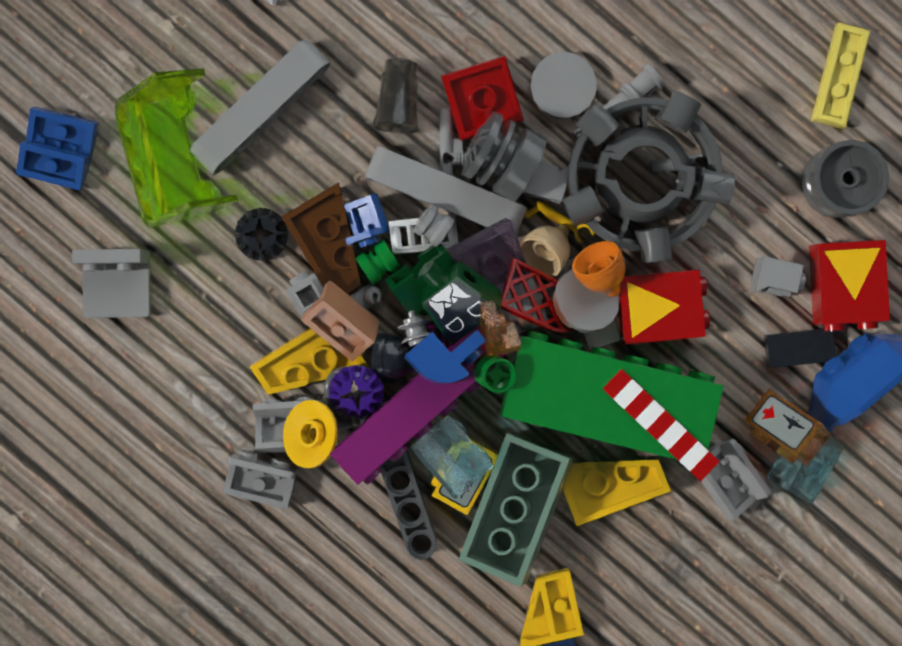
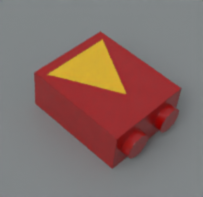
(849, 284)
(662, 307)

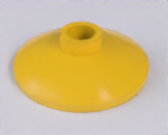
(310, 434)

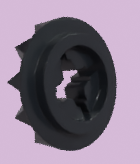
(271, 222)

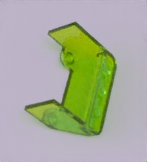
(159, 149)

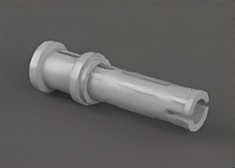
(640, 87)

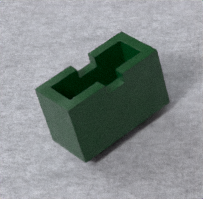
(409, 286)

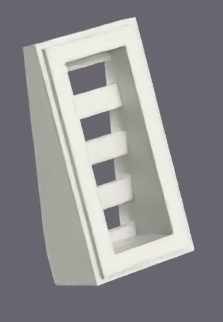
(396, 242)

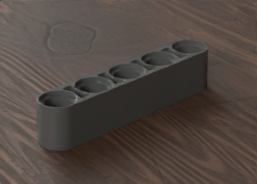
(410, 493)

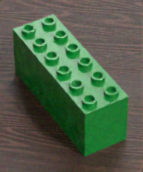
(563, 391)

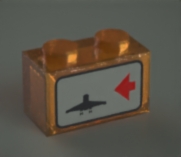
(787, 427)

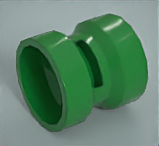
(378, 262)
(501, 375)

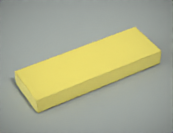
(840, 75)

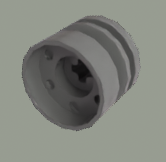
(501, 155)

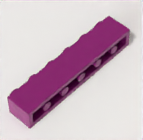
(399, 420)

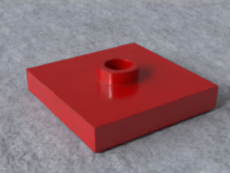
(478, 93)

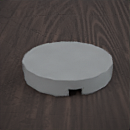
(563, 85)
(581, 307)

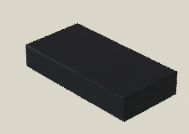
(799, 348)

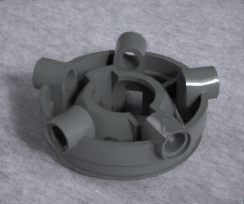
(708, 185)

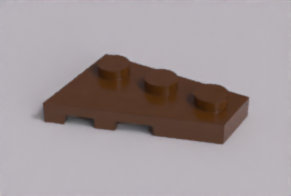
(320, 233)

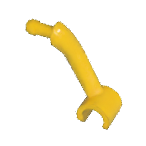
(557, 217)

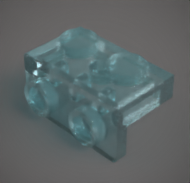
(452, 456)
(803, 480)

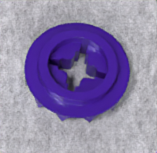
(365, 380)

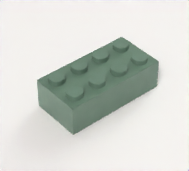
(516, 509)

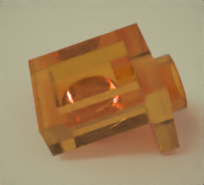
(499, 334)

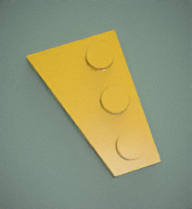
(300, 362)
(607, 487)

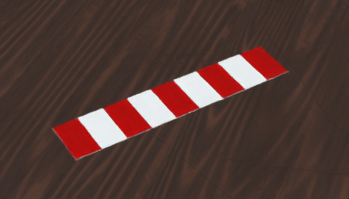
(661, 425)

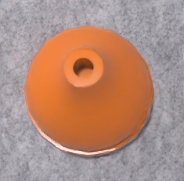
(600, 268)

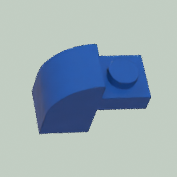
(440, 365)

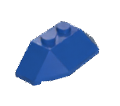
(856, 379)

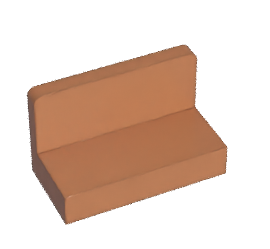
(342, 321)

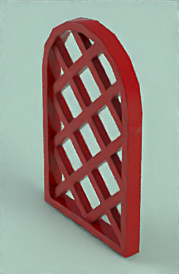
(521, 313)

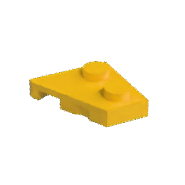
(551, 610)

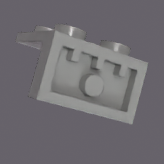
(115, 282)

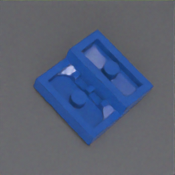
(57, 148)

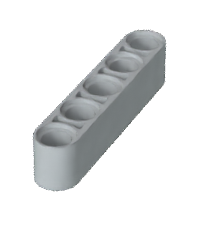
(260, 106)
(442, 190)

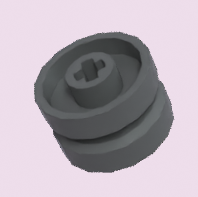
(864, 174)

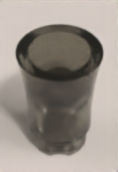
(398, 98)

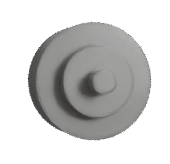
(414, 328)

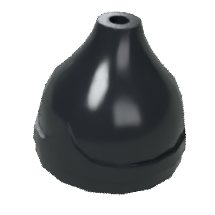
(389, 358)

